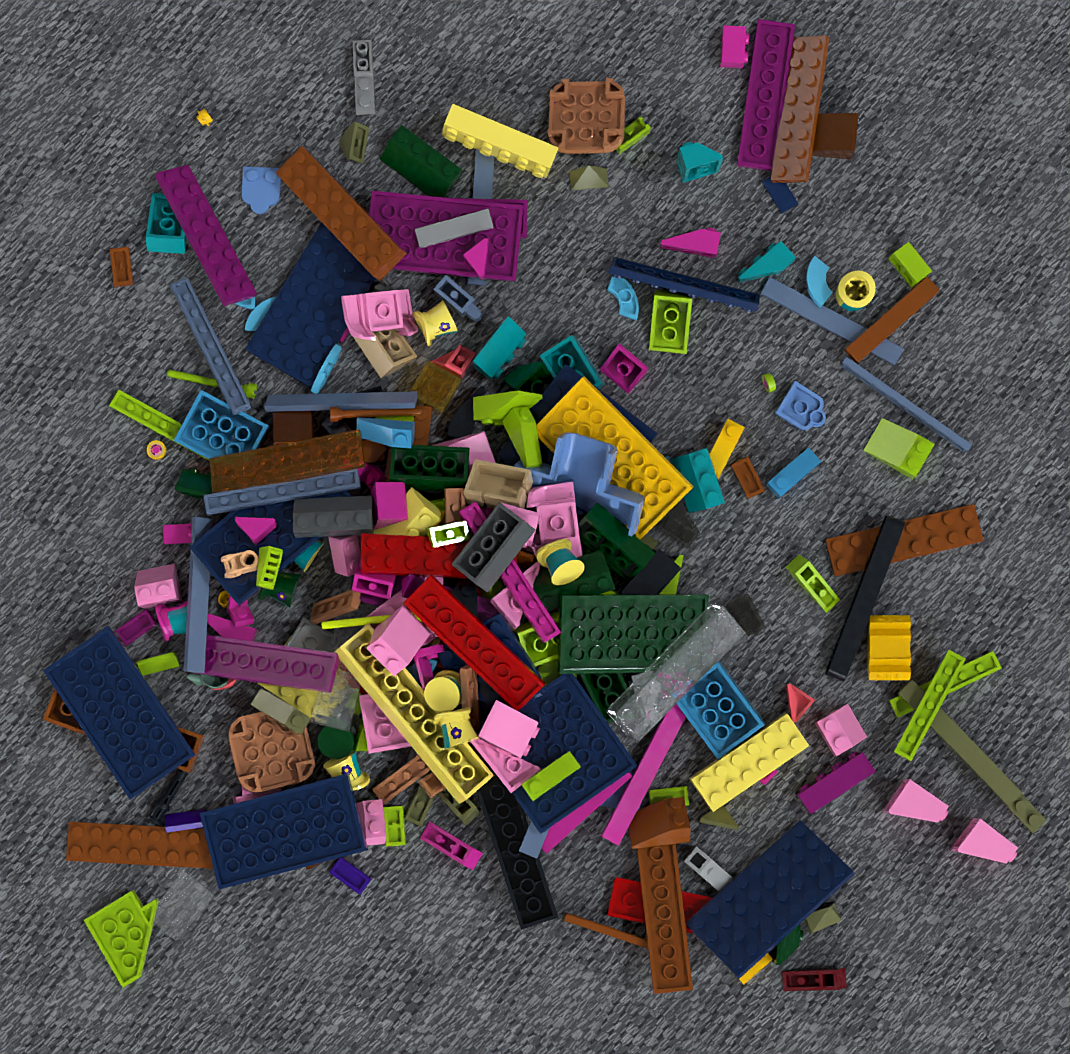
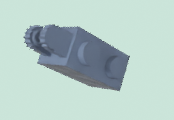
(457, 299)

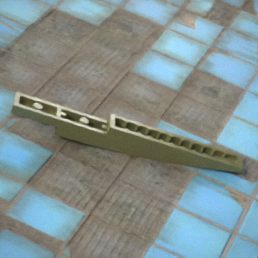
(977, 761)

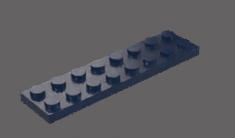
(682, 283)

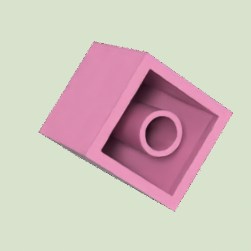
(157, 586)
(397, 640)
(509, 730)
(917, 803)
(984, 842)

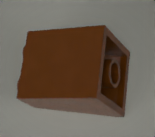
(835, 135)
(292, 426)

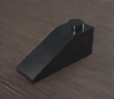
(463, 420)

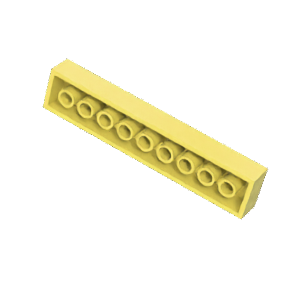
(407, 709)

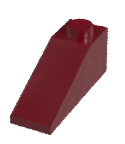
(814, 979)

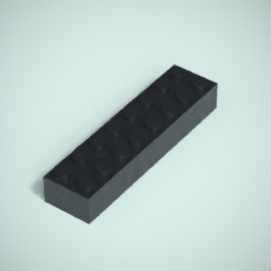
(521, 871)

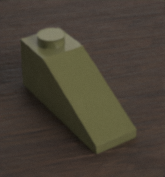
(281, 711)
(463, 811)

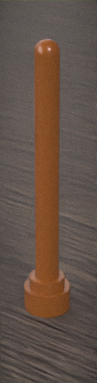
(337, 413)

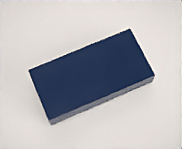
(780, 195)

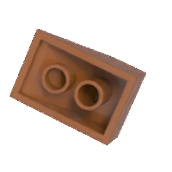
(660, 824)

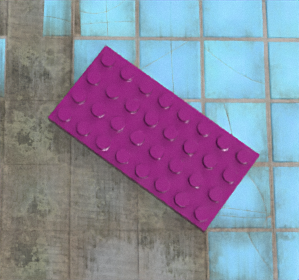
(403, 213)

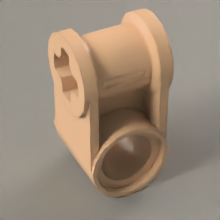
(238, 563)

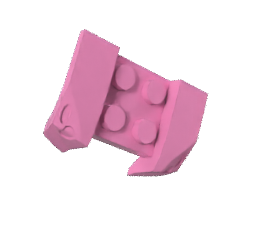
(379, 312)
(557, 514)

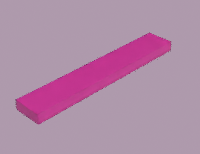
(571, 821)

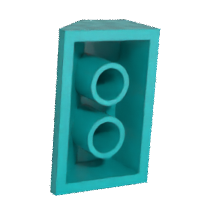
(697, 161)
(500, 349)
(571, 353)
(700, 472)

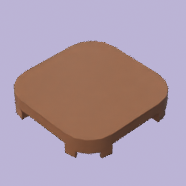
(587, 116)
(269, 753)

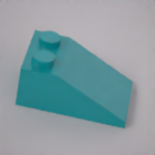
(163, 228)

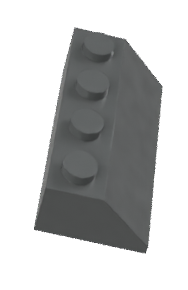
(333, 516)
(493, 547)

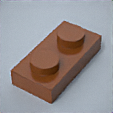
(121, 267)
(747, 478)

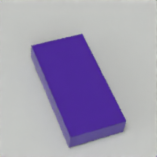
(183, 821)
(350, 875)

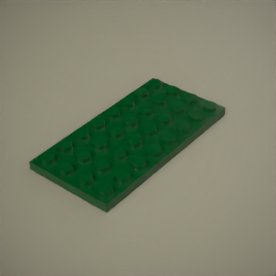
(621, 630)

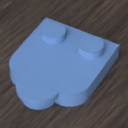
(260, 188)
(801, 408)

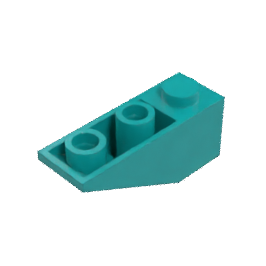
(772, 263)

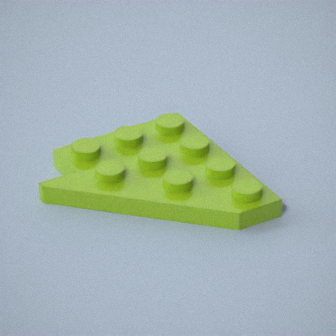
(124, 934)

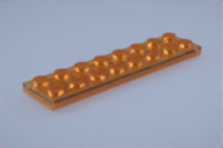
(288, 462)

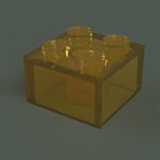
(436, 387)

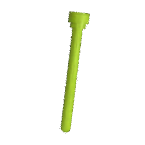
(247, 388)

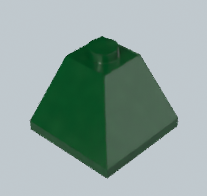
(529, 378)
(787, 946)

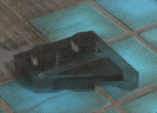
(679, 526)
(746, 614)

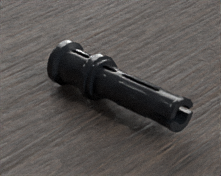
(162, 804)

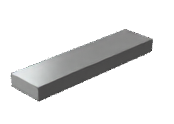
(454, 228)

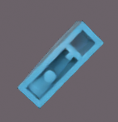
(387, 432)
(793, 473)

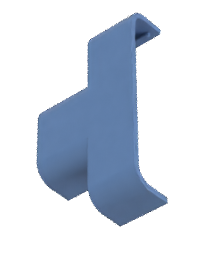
(590, 467)

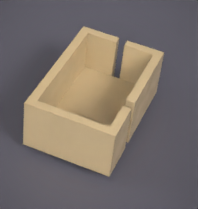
(497, 483)

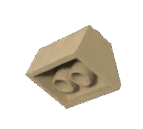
(387, 351)

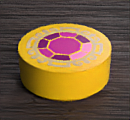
(156, 450)

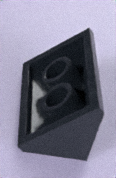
(653, 576)

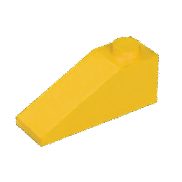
(725, 445)

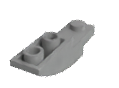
(364, 77)

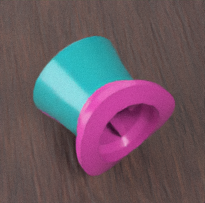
(172, 619)

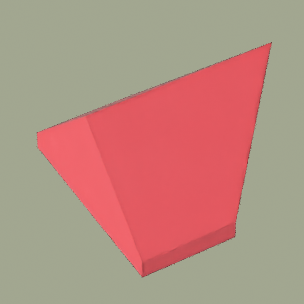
(456, 361)
(797, 702)

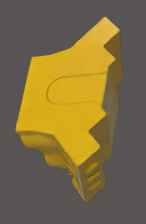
(889, 647)

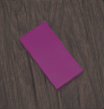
(136, 627)

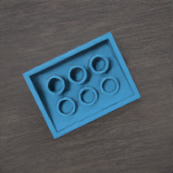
(216, 432)
(720, 711)

